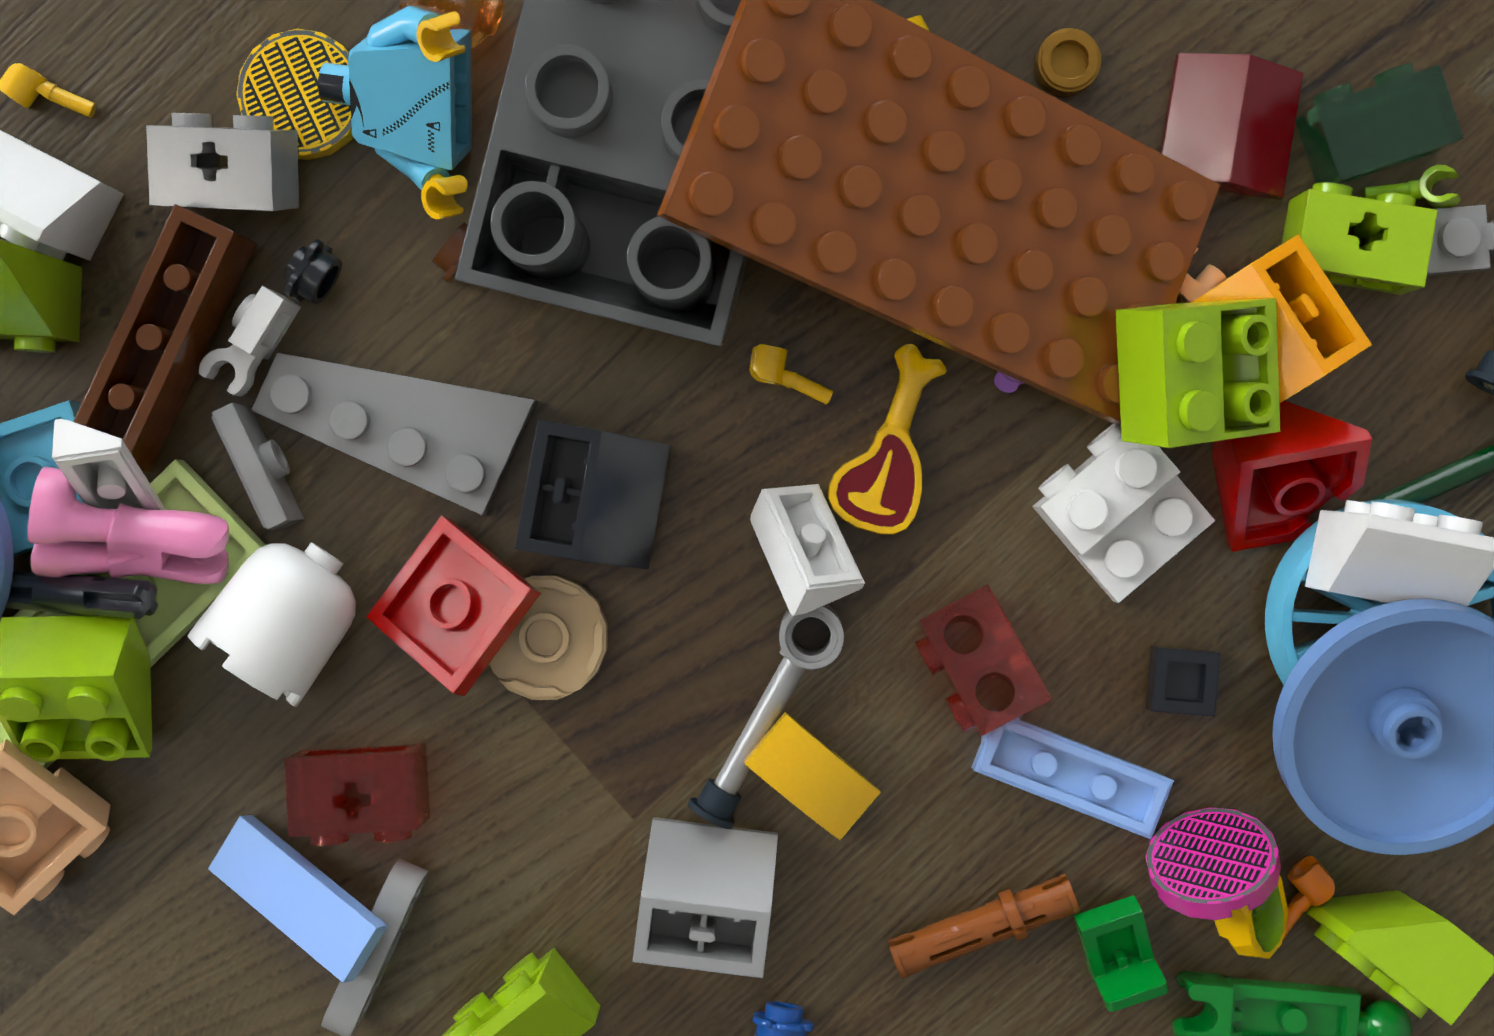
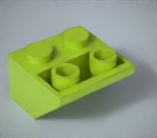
(1198, 371)
(75, 687)
(1406, 950)
(536, 1000)

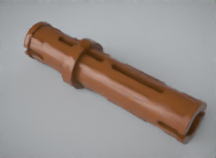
(984, 925)

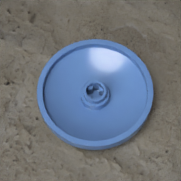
(1393, 728)

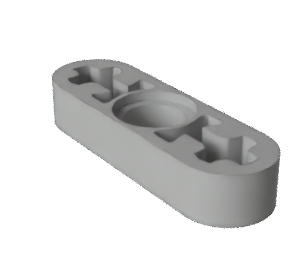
(394, 909)

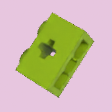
(1394, 233)

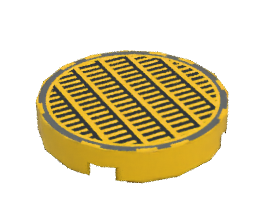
(283, 83)

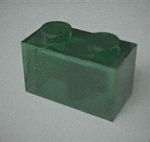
(1379, 126)

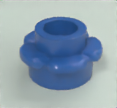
(781, 1020)

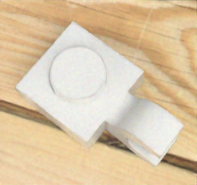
(259, 329)

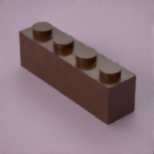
(165, 333)

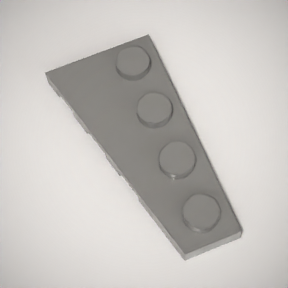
(411, 427)

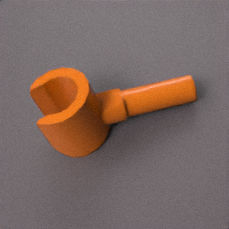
(1314, 888)

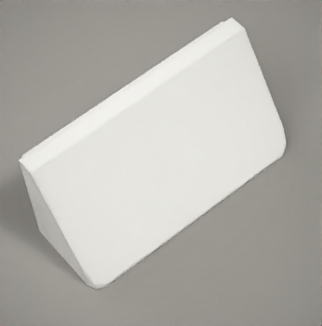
(101, 468)
(804, 547)

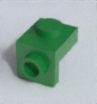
(1120, 954)

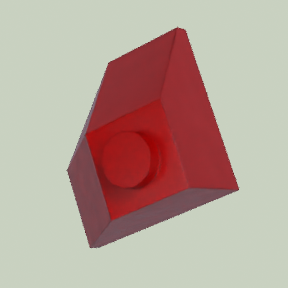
(1282, 477)

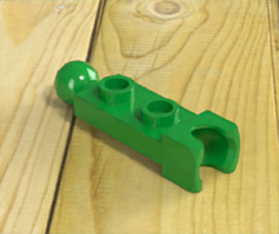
(1283, 1009)

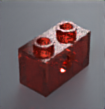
(320, 801)

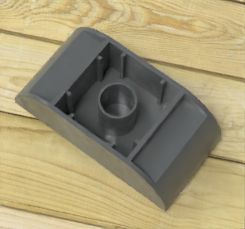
(585, 157)

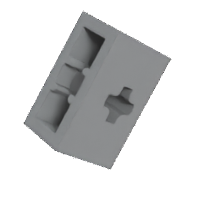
(188, 170)

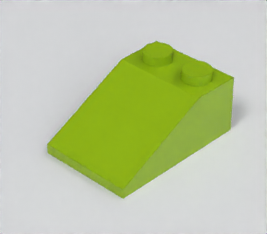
(38, 299)

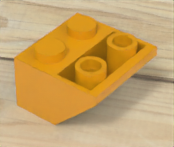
(1312, 320)

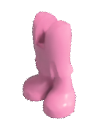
(122, 541)

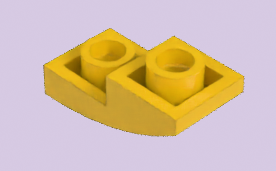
(811, 776)

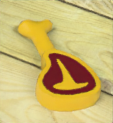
(885, 483)

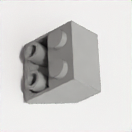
(706, 898)

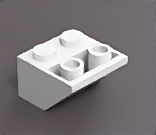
(51, 203)
(1398, 554)

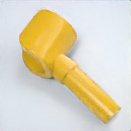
(26, 84)
(768, 366)

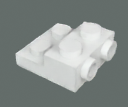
(1121, 512)

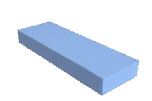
(1075, 776)
(298, 898)

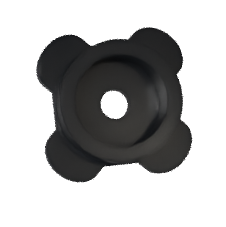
(312, 272)

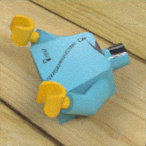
(411, 99)

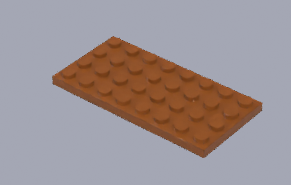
(935, 192)

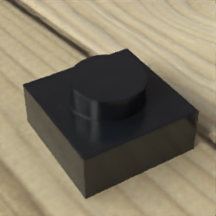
(1182, 681)

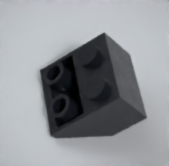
(592, 495)

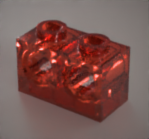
(997, 657)

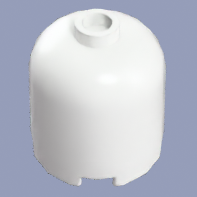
(279, 618)

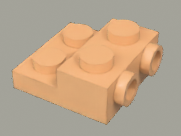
(42, 826)

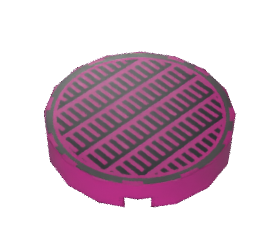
(1213, 863)

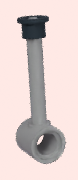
(721, 795)

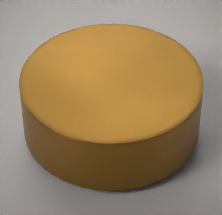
(1067, 62)

